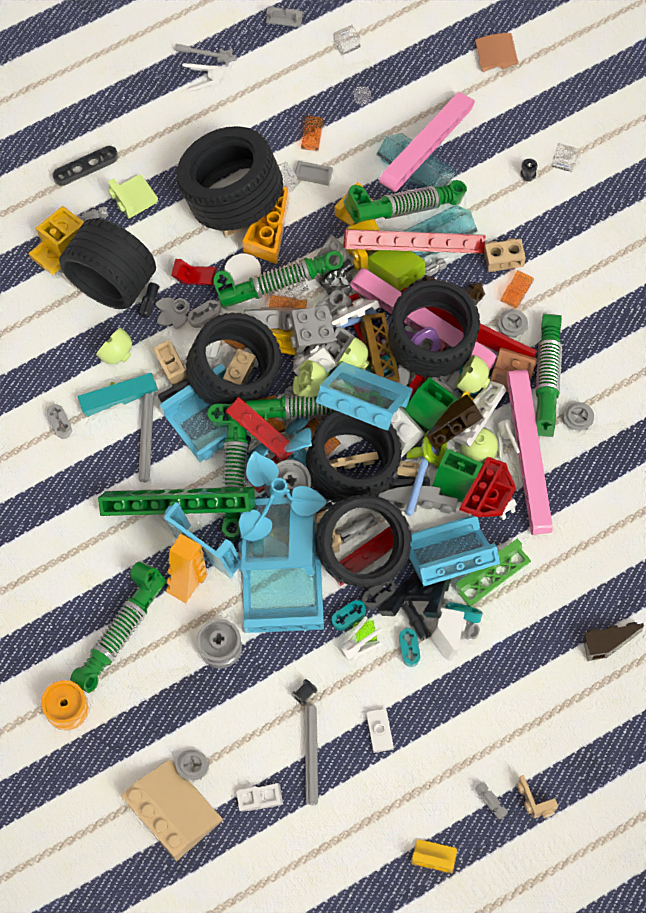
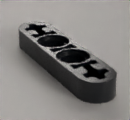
(86, 167)

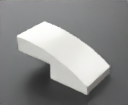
(259, 798)

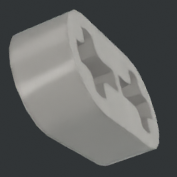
(204, 313)
(62, 420)

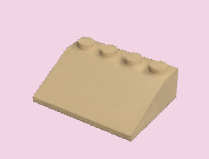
(171, 809)

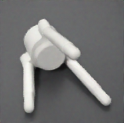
(214, 73)
(506, 431)
(351, 648)

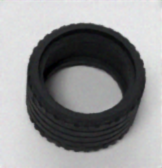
(107, 263)
(443, 296)
(246, 331)
(336, 485)
(401, 540)

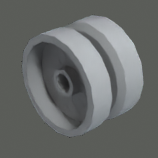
(294, 473)
(221, 632)

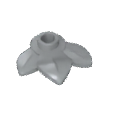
(170, 312)

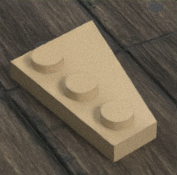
(349, 462)

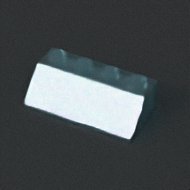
(430, 173)
(449, 221)

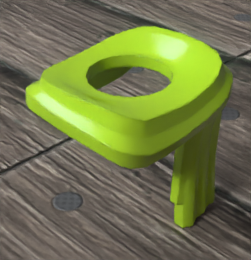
(427, 453)

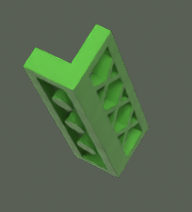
(472, 578)

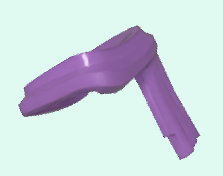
(428, 332)

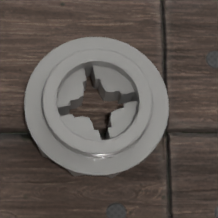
(513, 315)
(576, 409)
(198, 759)

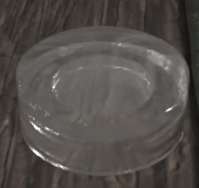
(362, 95)

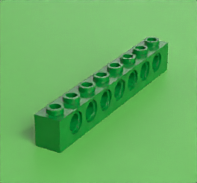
(190, 500)

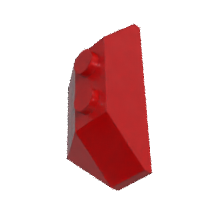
(490, 490)

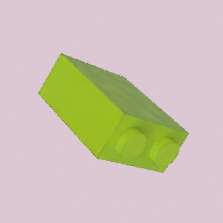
(396, 267)

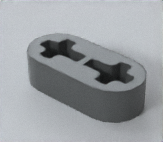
(381, 598)

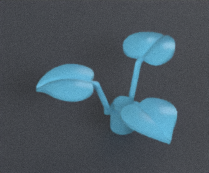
(297, 444)
(263, 471)

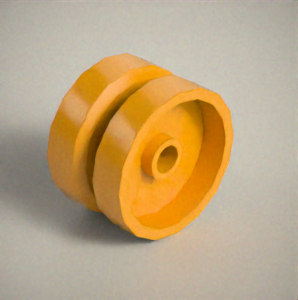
(59, 695)

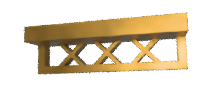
(372, 345)

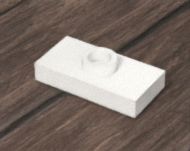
(380, 730)

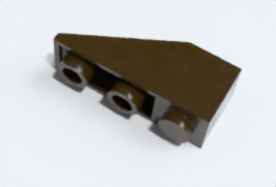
(455, 420)
(603, 643)

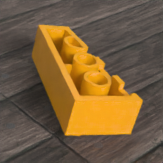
(265, 235)
(186, 568)

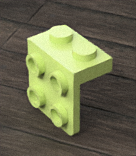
(132, 195)

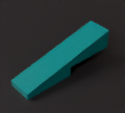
(122, 392)

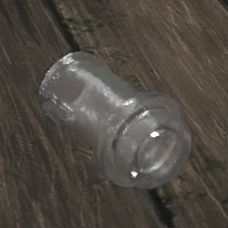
(295, 291)

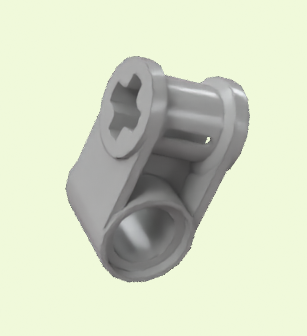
(332, 301)

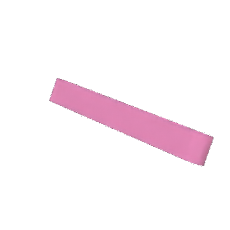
(426, 141)
(386, 295)
(530, 453)

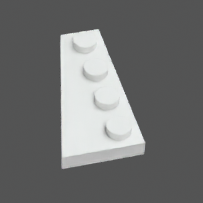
(356, 310)
(486, 403)

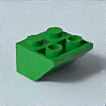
(429, 404)
(456, 474)

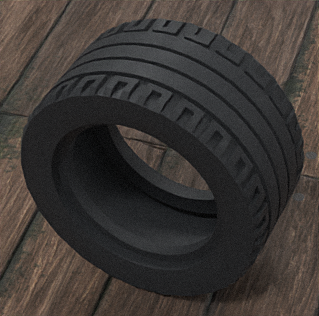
(241, 201)

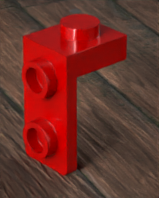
(192, 274)

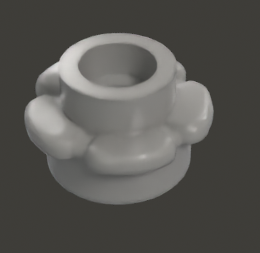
(471, 630)

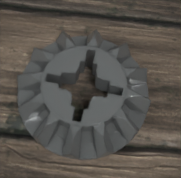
(333, 278)

